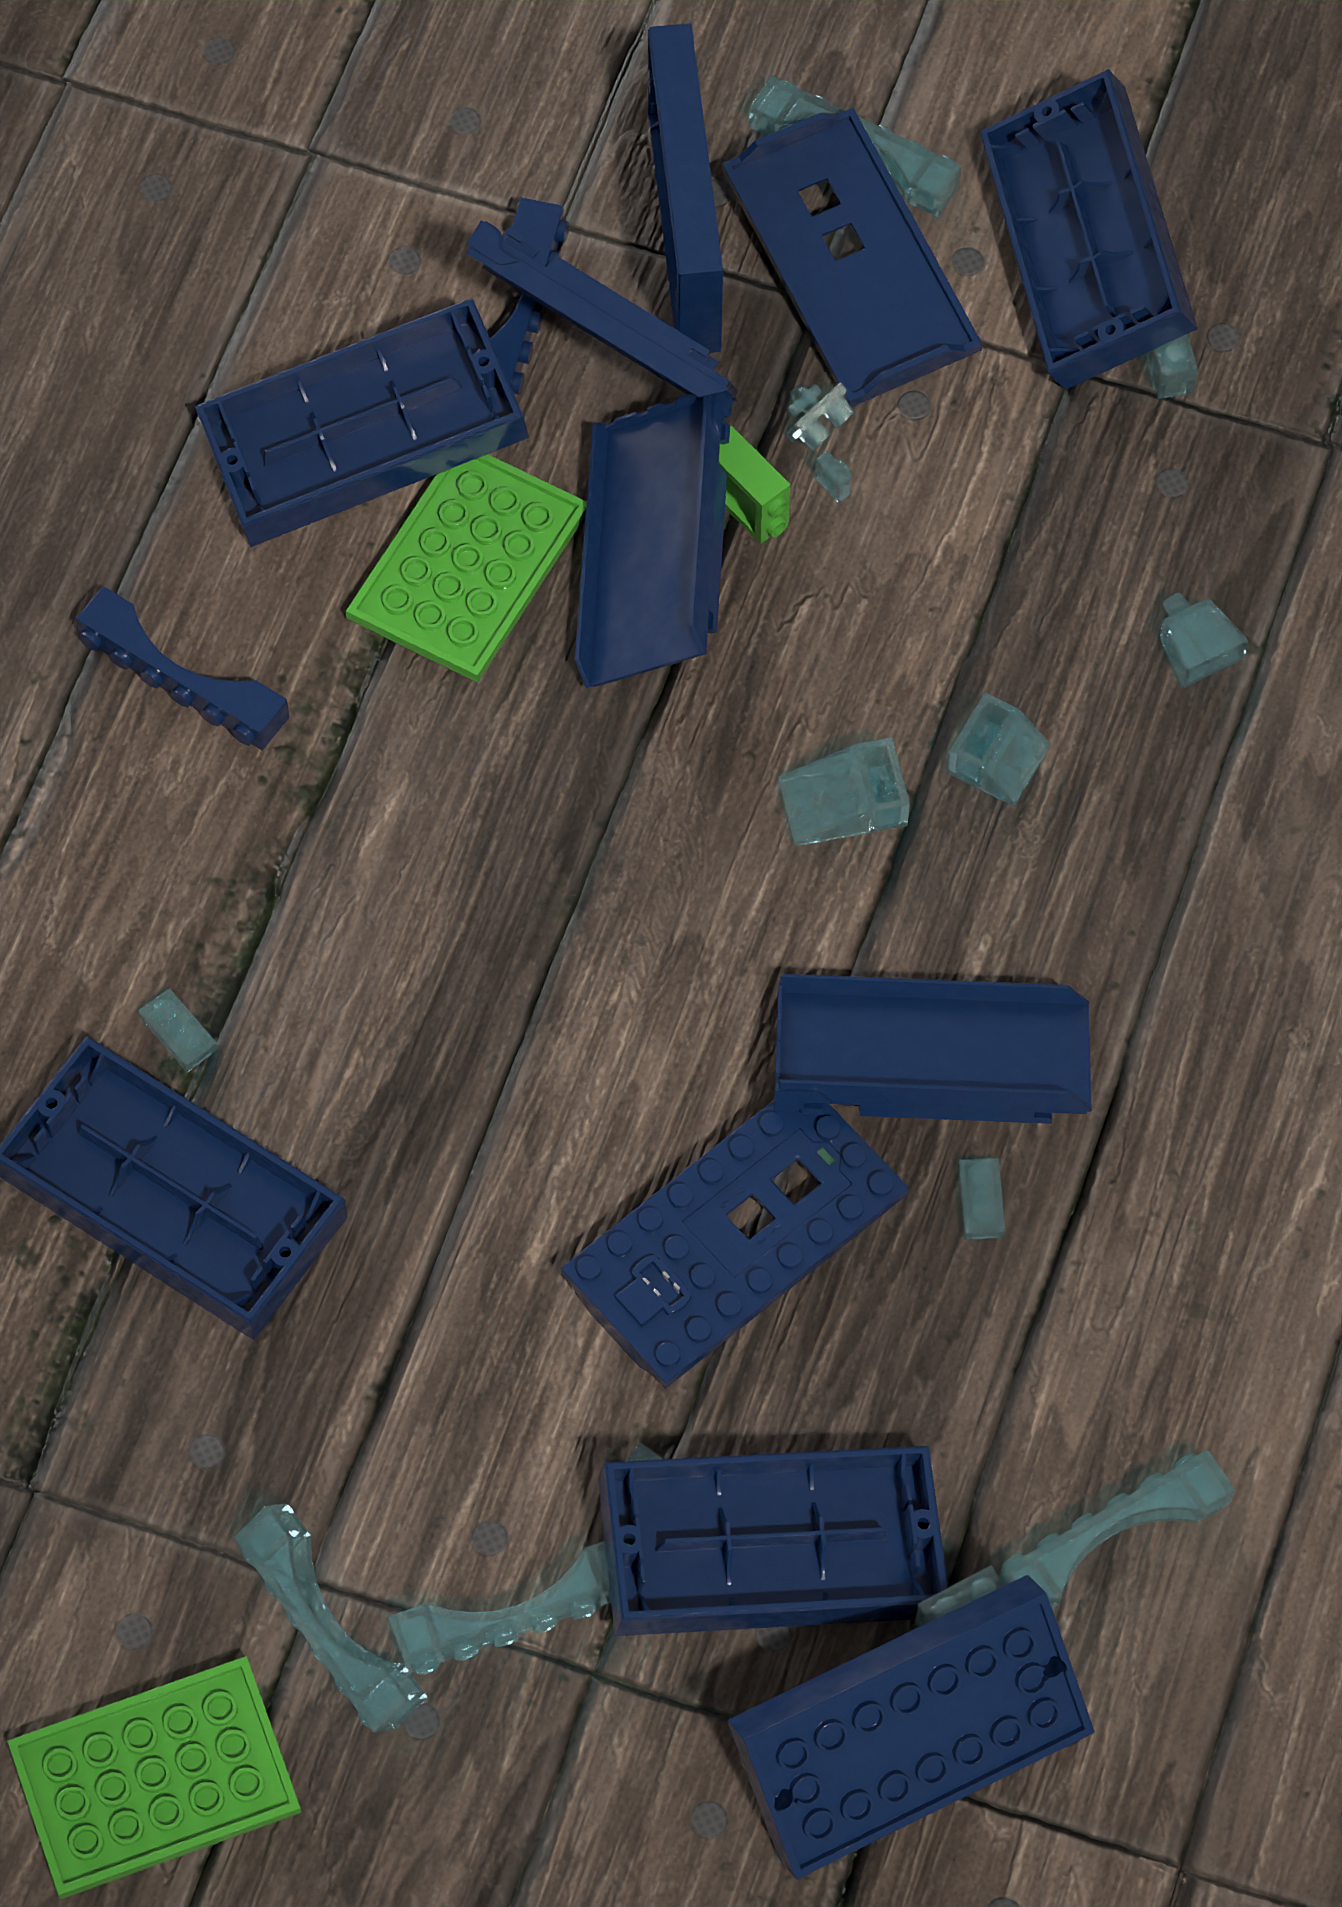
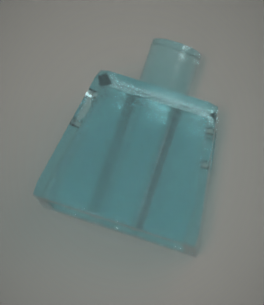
(1199, 639)

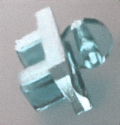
(808, 427)

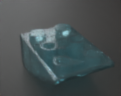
(846, 794)

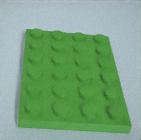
(467, 563)
(153, 1777)

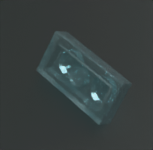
(178, 1030)
(981, 1198)

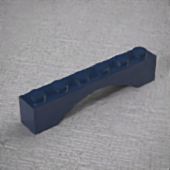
(544, 229)
(243, 707)

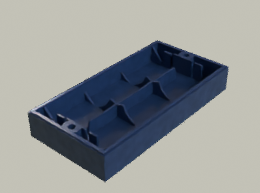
(684, 185)
(1088, 230)
(362, 422)
(170, 1187)
(770, 1540)
(911, 1726)

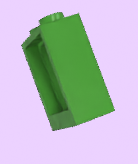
(754, 489)

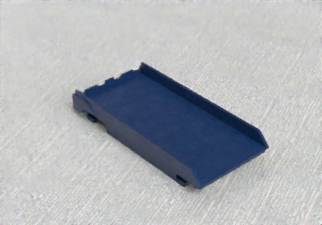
(599, 312)
(652, 538)
(932, 1048)

